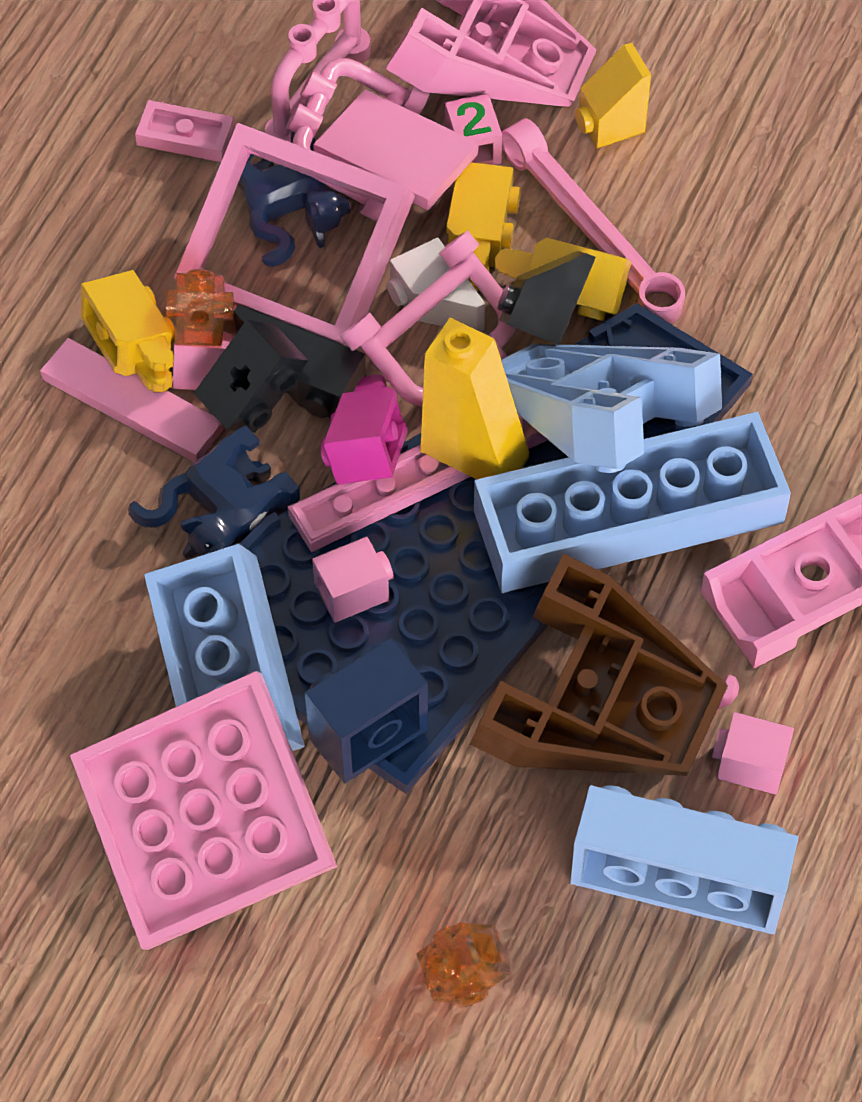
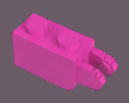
(365, 433)

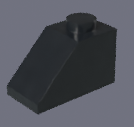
(546, 296)

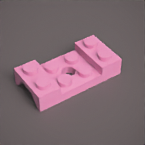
(769, 600)

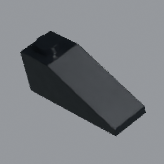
(327, 374)

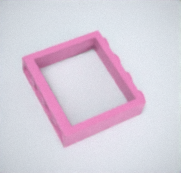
(394, 196)

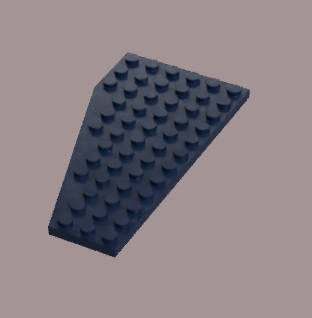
(443, 590)

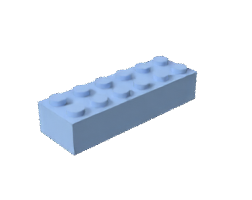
(672, 497)

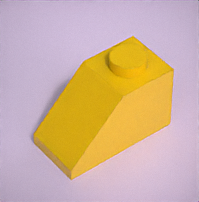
(615, 99)

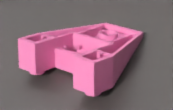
(498, 50)

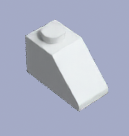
(419, 269)

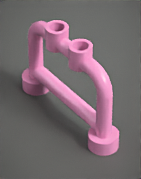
(349, 44)
(319, 90)
(375, 339)

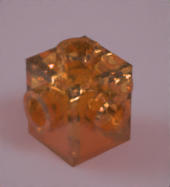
(199, 307)
(463, 963)

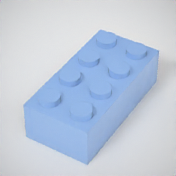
(219, 629)
(683, 858)

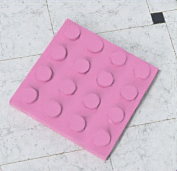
(202, 811)

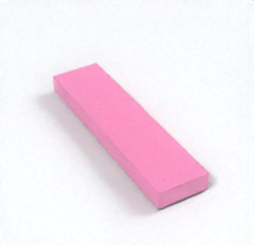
(127, 400)

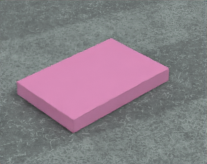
(398, 146)

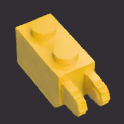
(482, 206)
(603, 286)
(129, 328)

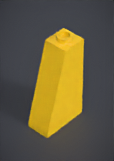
(469, 405)

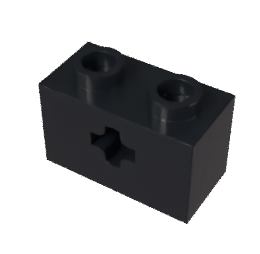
(251, 376)

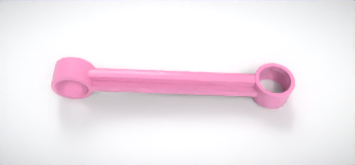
(528, 150)

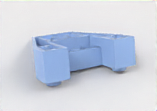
(600, 396)

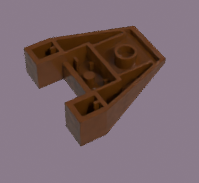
(624, 698)

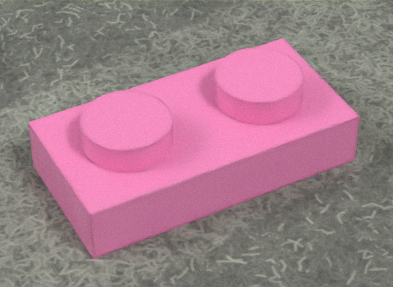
(184, 131)

